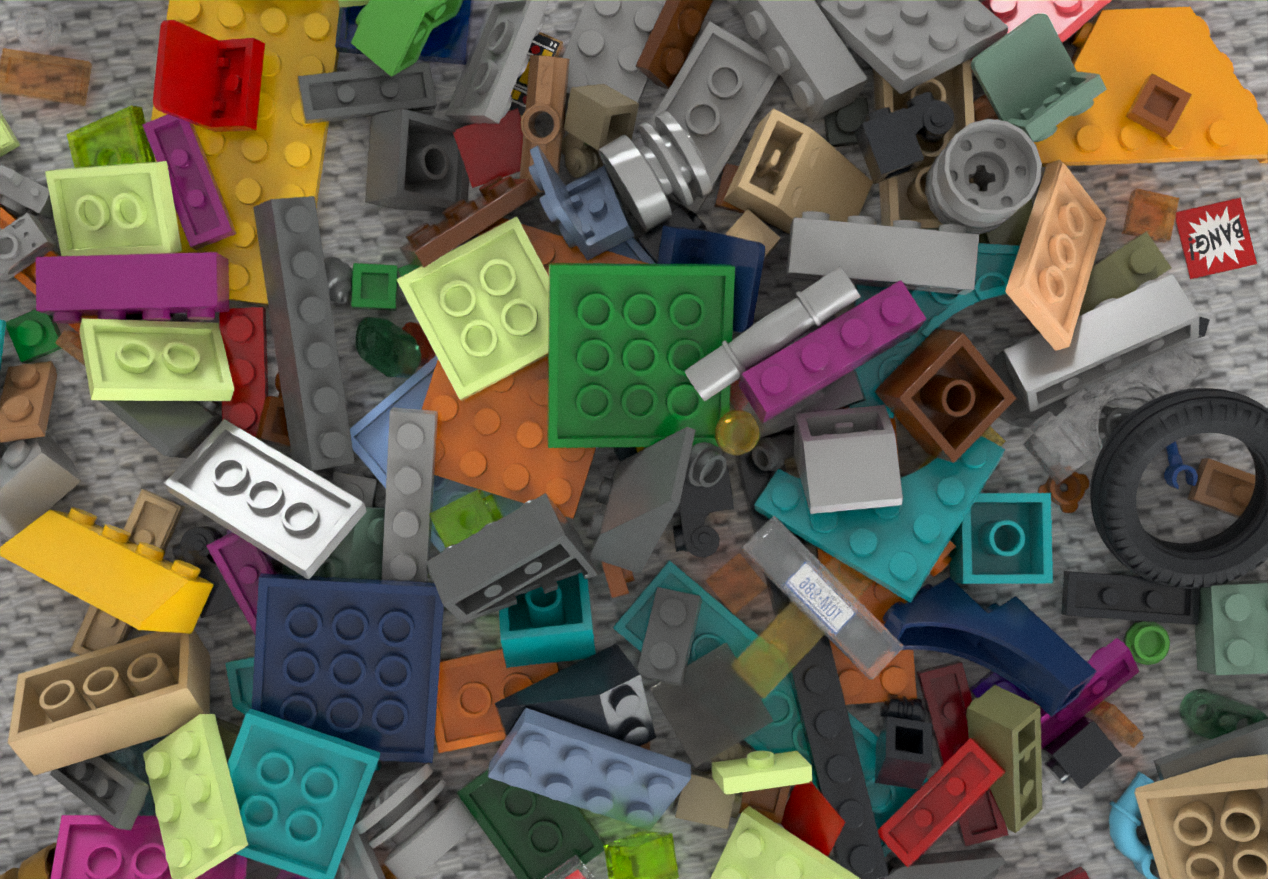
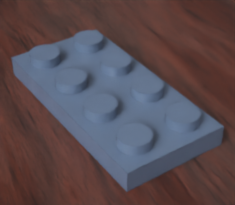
(588, 769)

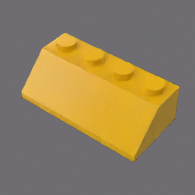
(111, 571)

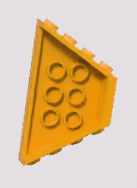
(1176, 46)

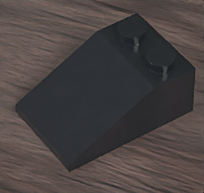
(595, 693)

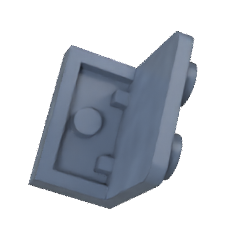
(586, 207)

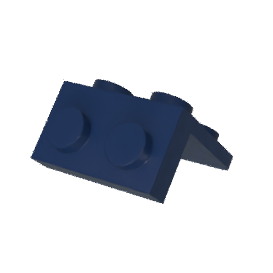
(703, 246)

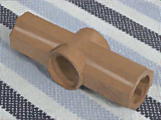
(544, 94)

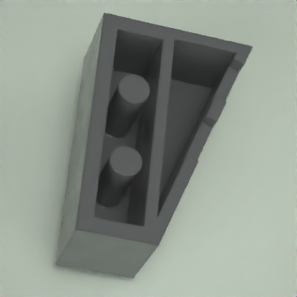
(508, 559)

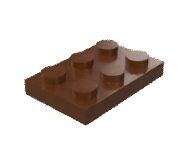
(466, 219)

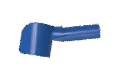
(1175, 466)

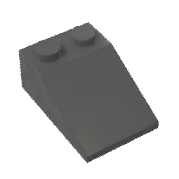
(640, 502)

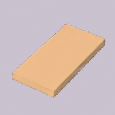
(1056, 255)

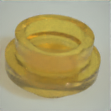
(737, 432)

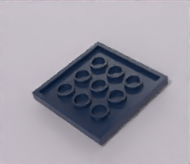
(351, 660)

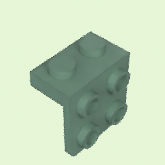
(1034, 79)
(359, 552)

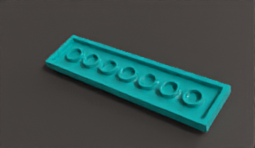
(785, 734)

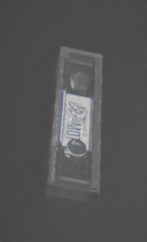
(822, 598)

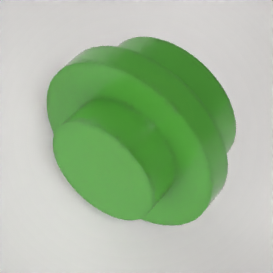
(1147, 642)

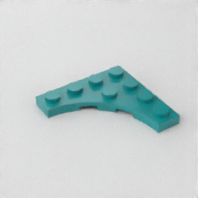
(991, 279)
(891, 542)

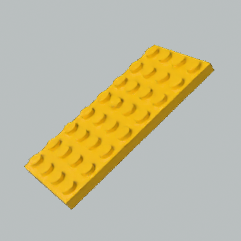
(284, 152)

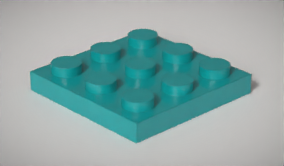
(297, 793)

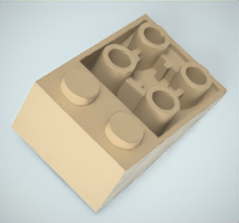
(795, 172)

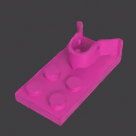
(96, 850)

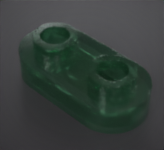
(387, 347)
(1220, 715)

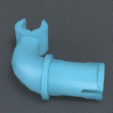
(1123, 824)

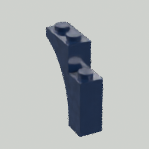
(1001, 638)

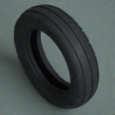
(1133, 447)

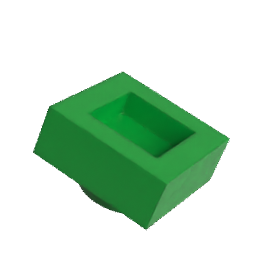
(374, 287)
(33, 335)

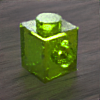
(465, 517)
(650, 856)

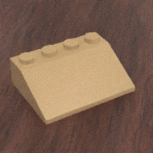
(1210, 821)

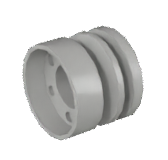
(998, 160)
(656, 170)
(414, 823)

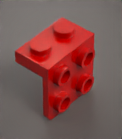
(208, 78)

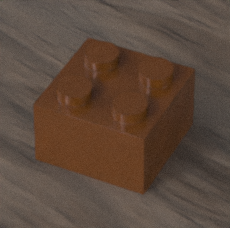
(945, 394)

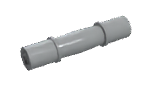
(772, 333)

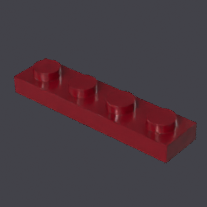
(946, 702)

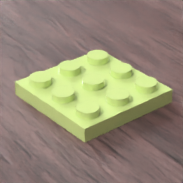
(483, 307)

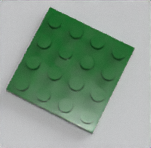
(624, 349)

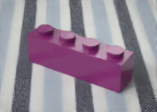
(132, 285)
(831, 351)

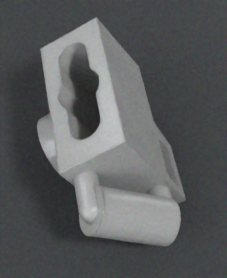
(23, 193)
(21, 245)

